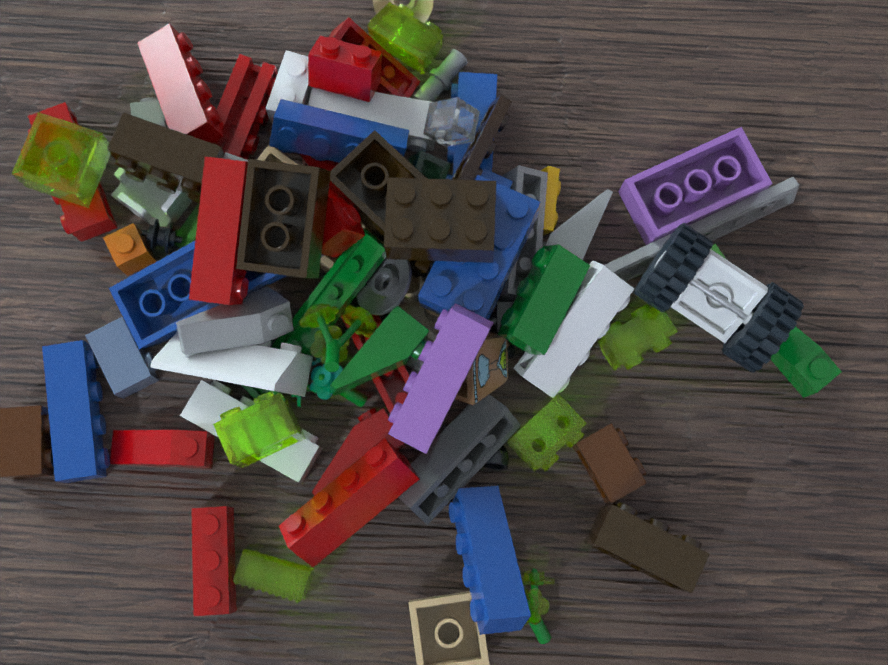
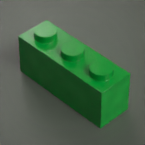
(543, 299)

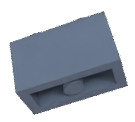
(121, 360)

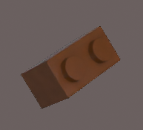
(25, 442)
(610, 463)

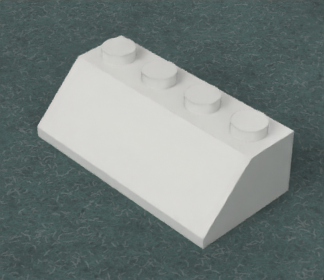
(252, 365)

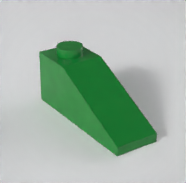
(387, 348)
(804, 363)

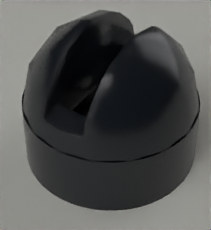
(499, 460)

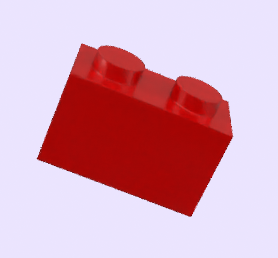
(344, 68)

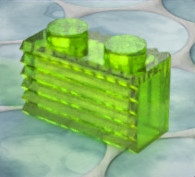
(273, 575)

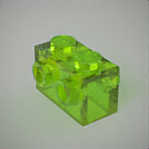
(628, 342)
(546, 432)

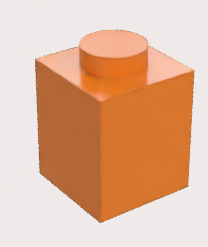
(129, 249)

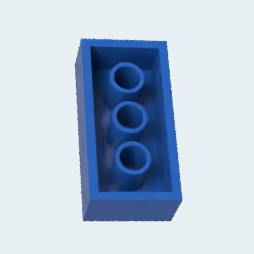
(480, 283)

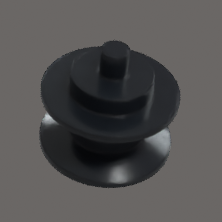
(161, 236)

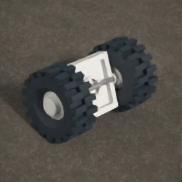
(720, 298)

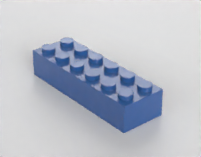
(160, 296)

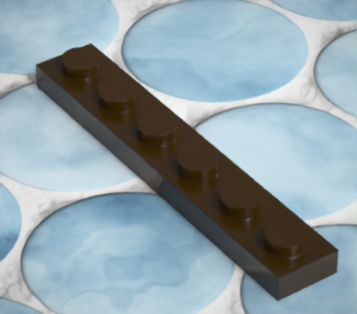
(482, 147)

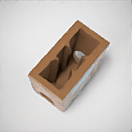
(487, 370)

